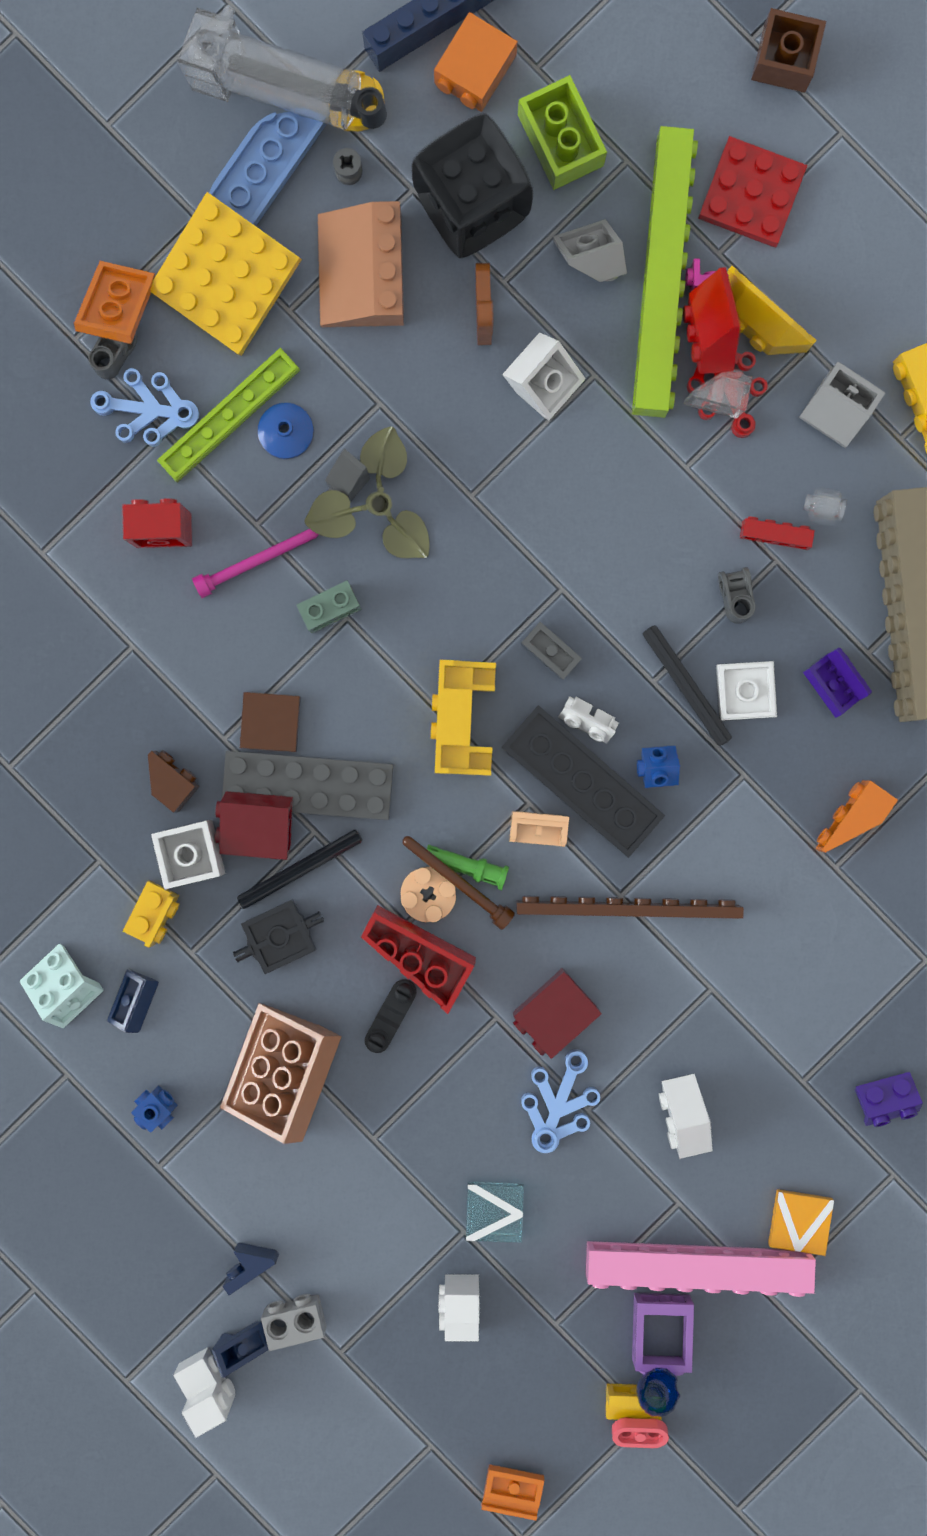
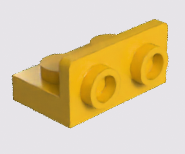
(151, 914)

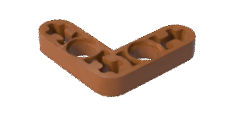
(483, 304)

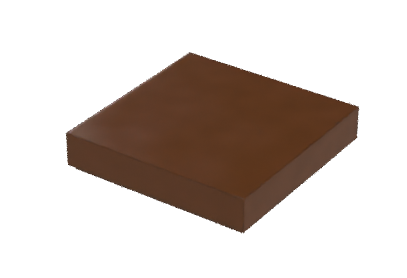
(270, 722)

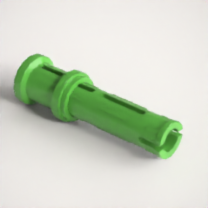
(479, 870)

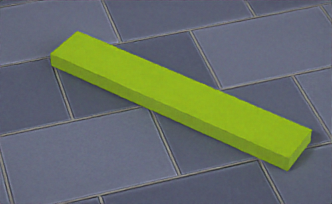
(228, 415)

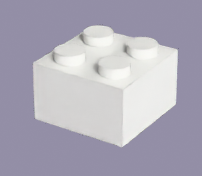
(188, 854)

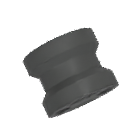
(347, 173)

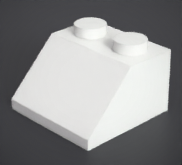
(544, 375)

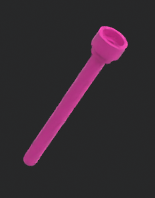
(207, 583)

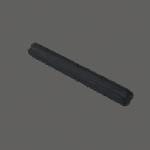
(687, 685)
(299, 869)

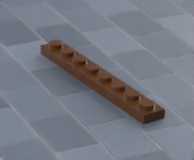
(640, 908)

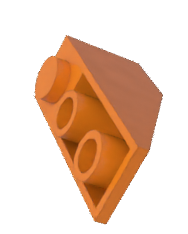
(862, 812)

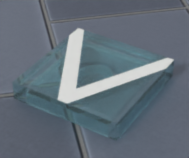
(494, 1212)

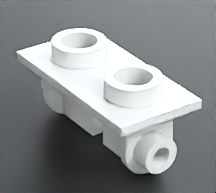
(599, 727)

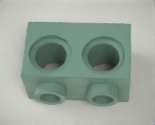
(329, 607)

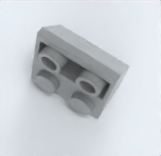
(842, 404)

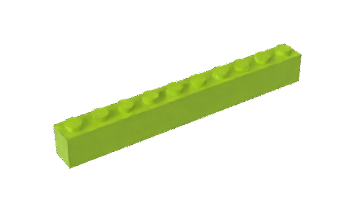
(663, 272)

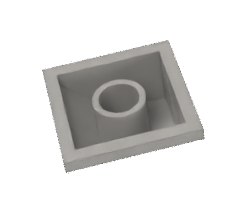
(593, 250)

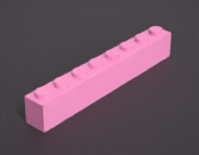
(699, 1268)

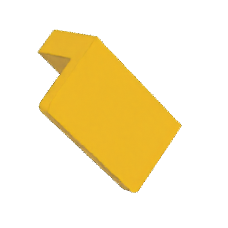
(623, 1402)

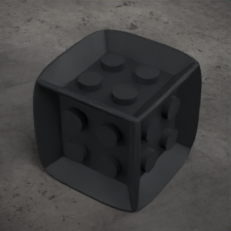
(472, 185)

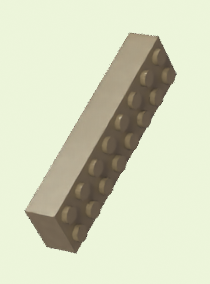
(904, 569)

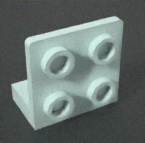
(59, 988)

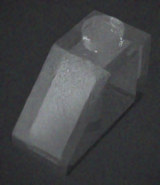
(722, 394)

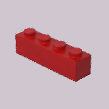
(777, 534)

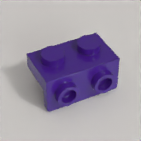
(837, 682)
(889, 1099)

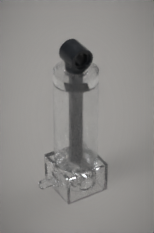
(225, 62)

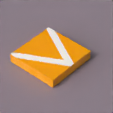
(801, 1222)

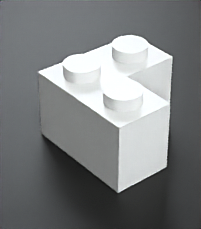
(688, 1118)
(459, 1307)
(206, 1392)

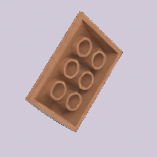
(361, 266)
(280, 1074)

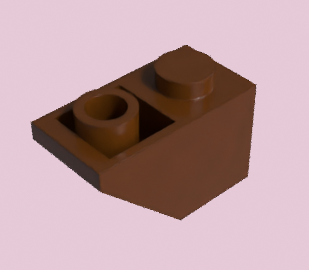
(168, 782)

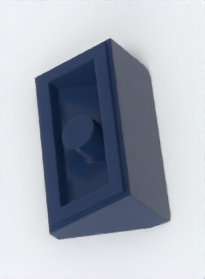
(132, 1002)

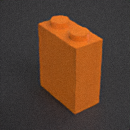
(475, 62)

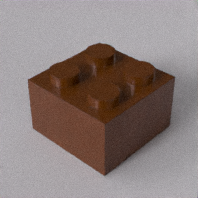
(788, 50)

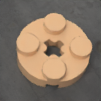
(432, 909)

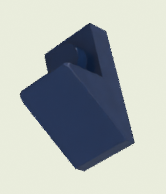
(254, 1262)
(239, 1349)

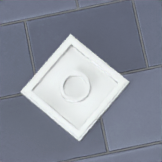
(746, 690)

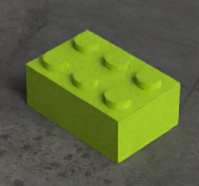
(561, 132)

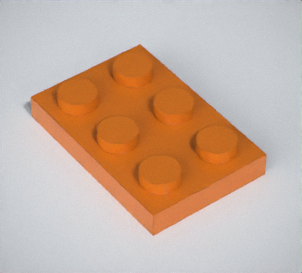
(114, 302)

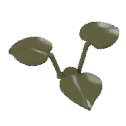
(332, 513)

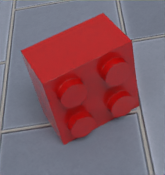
(157, 524)

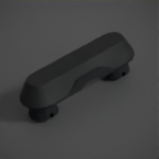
(390, 1016)

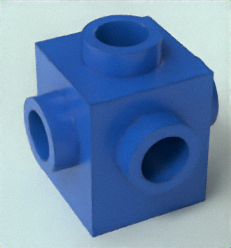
(659, 766)
(160, 1102)

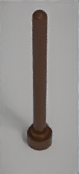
(499, 914)

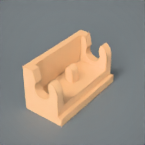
(539, 828)

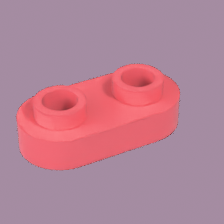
(640, 1433)

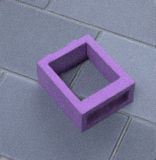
(663, 1305)

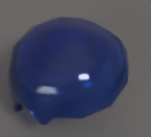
(658, 1392)

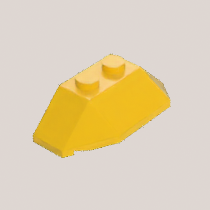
(764, 321)

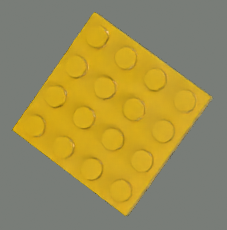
(224, 274)

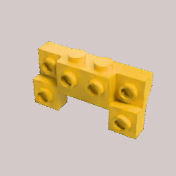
(453, 722)

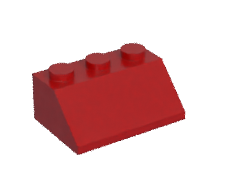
(713, 324)

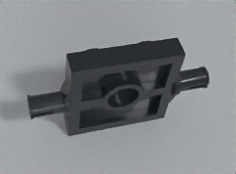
(278, 936)

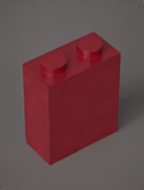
(254, 825)
(555, 1014)

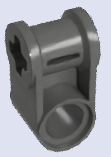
(111, 349)
(737, 592)

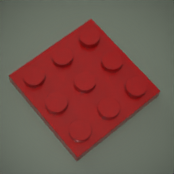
(752, 191)

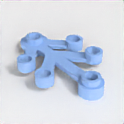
(149, 409)
(558, 1105)

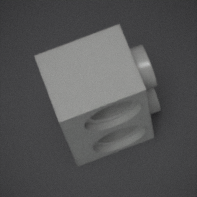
(296, 1329)

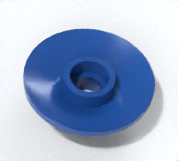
(295, 440)

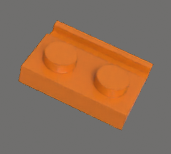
(512, 1492)

